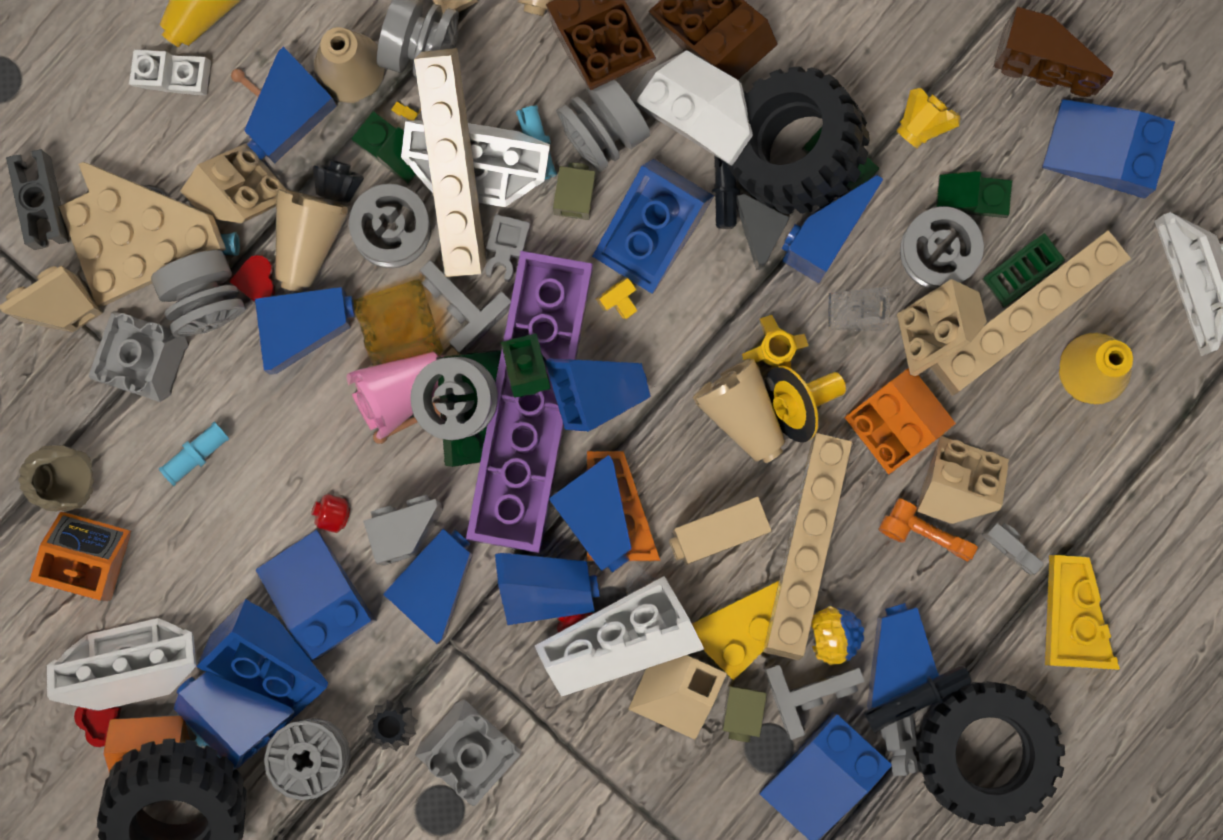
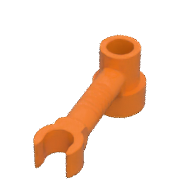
(903, 520)

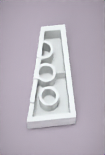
(620, 640)

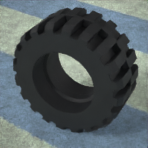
(827, 166)
(1039, 753)
(178, 774)

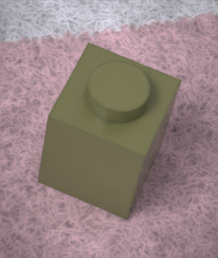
(574, 191)
(743, 713)

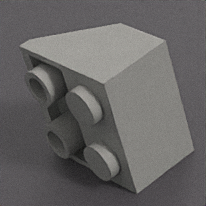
(402, 532)

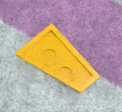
(1074, 617)
(738, 631)

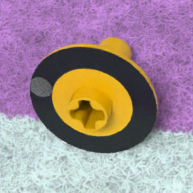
(797, 402)

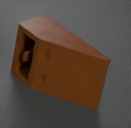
(718, 31)
(600, 38)
(1046, 51)

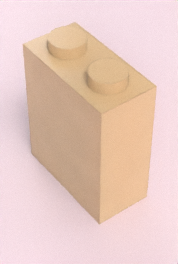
(719, 531)

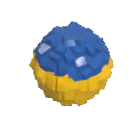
(836, 635)

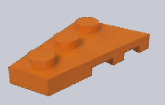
(638, 529)

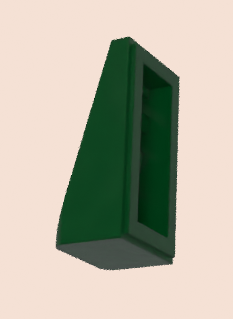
(1047, 249)

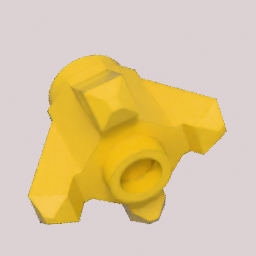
(925, 118)
(777, 345)

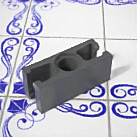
(23, 195)

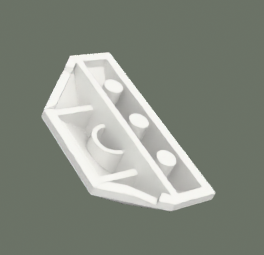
(697, 104)
(503, 161)
(1198, 273)
(122, 665)

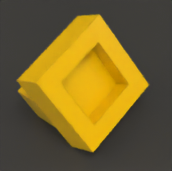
(618, 297)

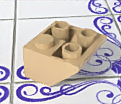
(233, 186)
(54, 301)
(940, 324)
(962, 482)
(678, 694)

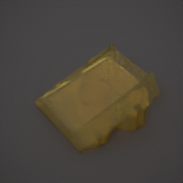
(397, 323)

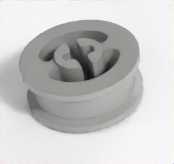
(368, 208)
(921, 231)
(456, 426)

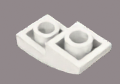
(169, 72)

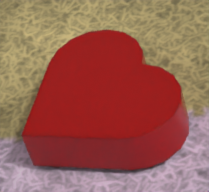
(255, 277)
(95, 723)

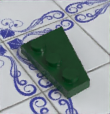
(468, 449)

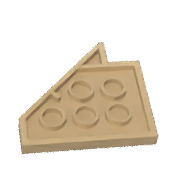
(131, 232)

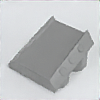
(138, 356)
(467, 752)

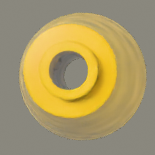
(189, 19)
(1095, 368)

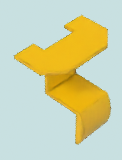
(406, 112)

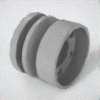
(409, 33)
(602, 123)
(196, 287)
(327, 750)

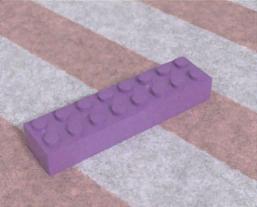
(528, 430)

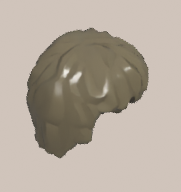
(57, 478)

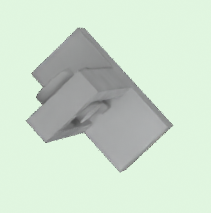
(463, 309)
(807, 695)

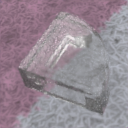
(637, 578)

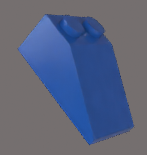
(1109, 146)
(652, 225)
(820, 238)
(314, 596)
(263, 657)
(825, 778)

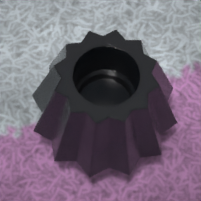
(336, 181)
(391, 725)

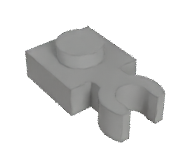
(506, 239)
(1006, 540)
(900, 739)

